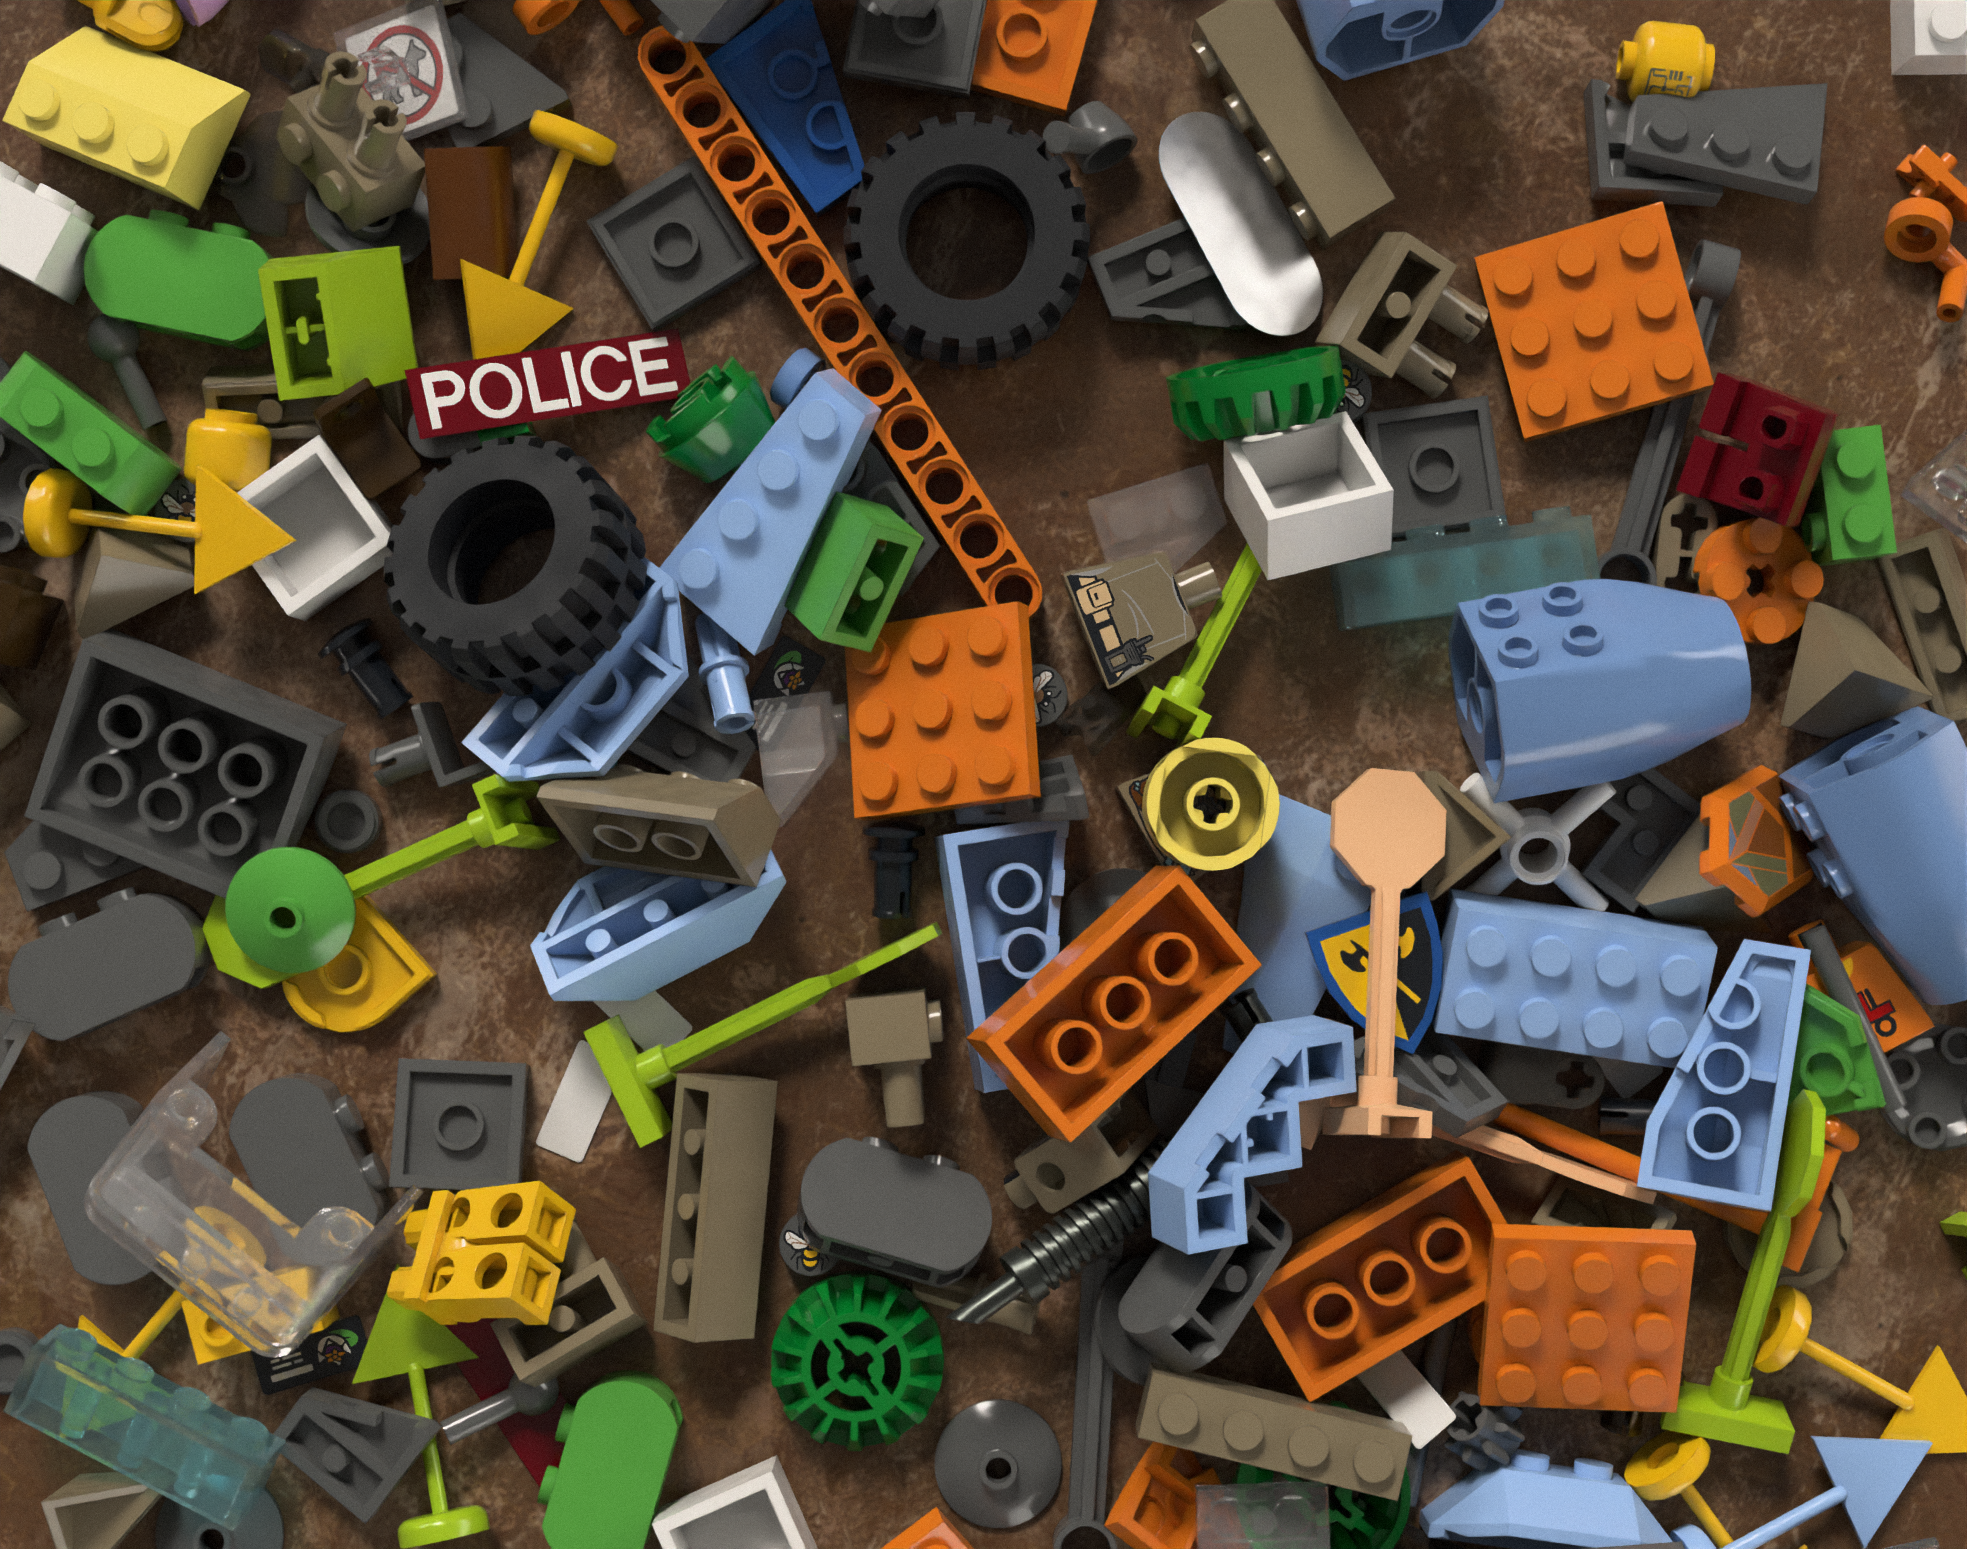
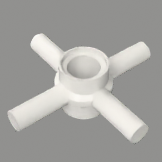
(1533, 823)

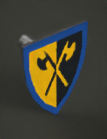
(1342, 960)

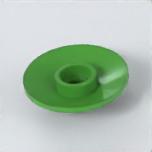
(306, 886)

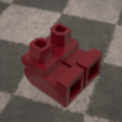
(1783, 452)

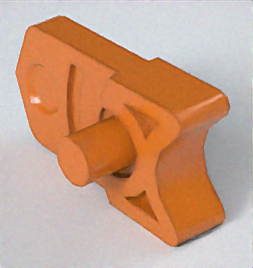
(1933, 178)

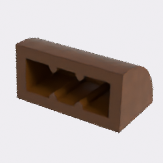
(471, 209)

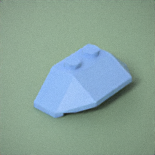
(595, 715)
(640, 930)
(1542, 1507)

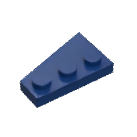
(791, 100)

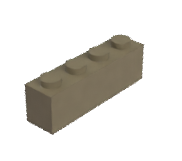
(1291, 118)
(715, 1207)
(1274, 1431)

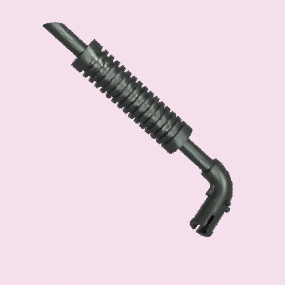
(1092, 1224)

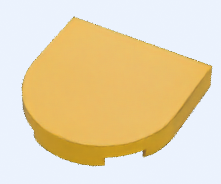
(365, 980)

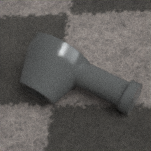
(1093, 135)

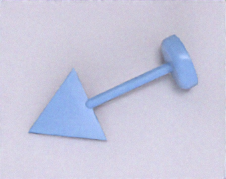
(1865, 1480)

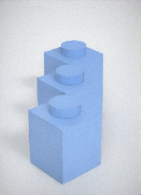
(1245, 1130)

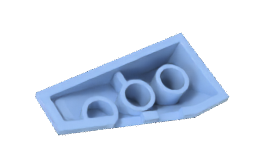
(1285, 892)
(1727, 1100)

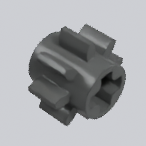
(1483, 1431)

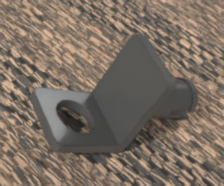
(427, 750)

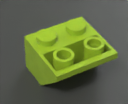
(337, 320)

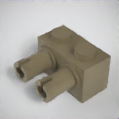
(351, 145)
(1388, 304)
(896, 1036)
(587, 1315)

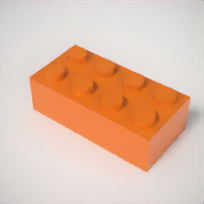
(1114, 1002)
(1381, 1275)

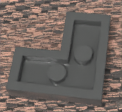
(1648, 824)

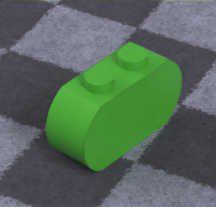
(179, 279)
(85, 436)
(611, 1463)

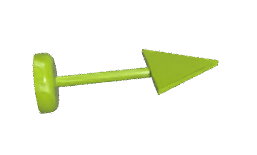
(408, 1344)

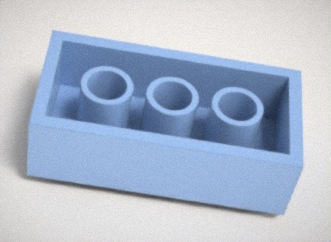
(1571, 978)

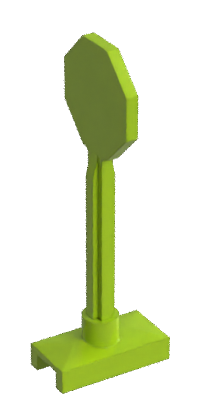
(1175, 709)
(500, 821)
(636, 1076)
(1725, 1407)

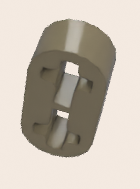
(1667, 539)

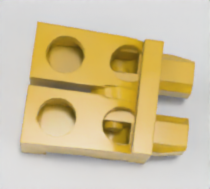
(485, 1254)

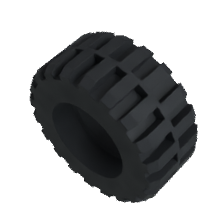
(955, 158)
(471, 516)

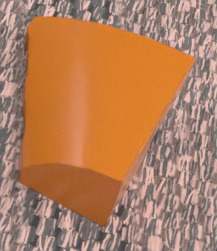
(1159, 1500)

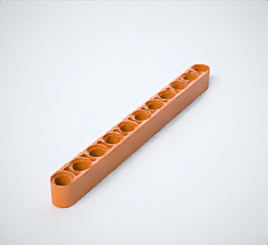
(832, 296)

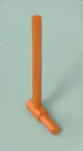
(1627, 1166)

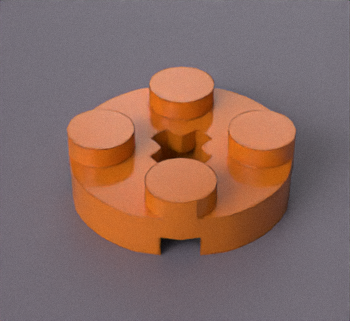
(1787, 572)

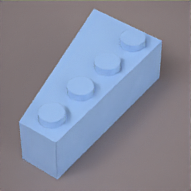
(763, 522)
(1001, 915)

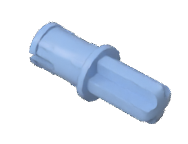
(725, 676)

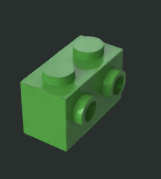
(1850, 501)
(853, 572)

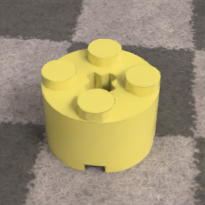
(1237, 779)

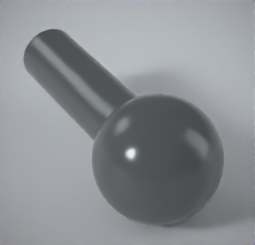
(117, 344)
(516, 1398)

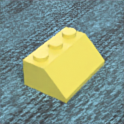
(128, 113)

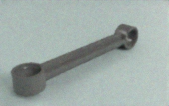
(1709, 284)
(1091, 1411)

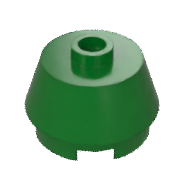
(714, 422)

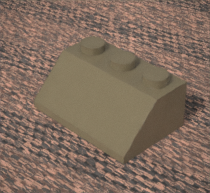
(665, 823)

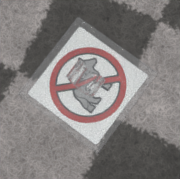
(410, 64)

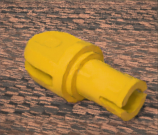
(141, 23)

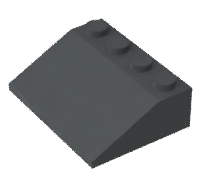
(179, 762)

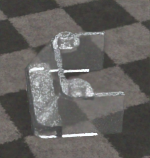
(217, 1234)

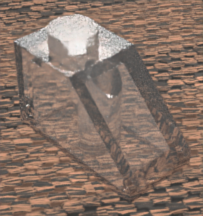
(798, 746)

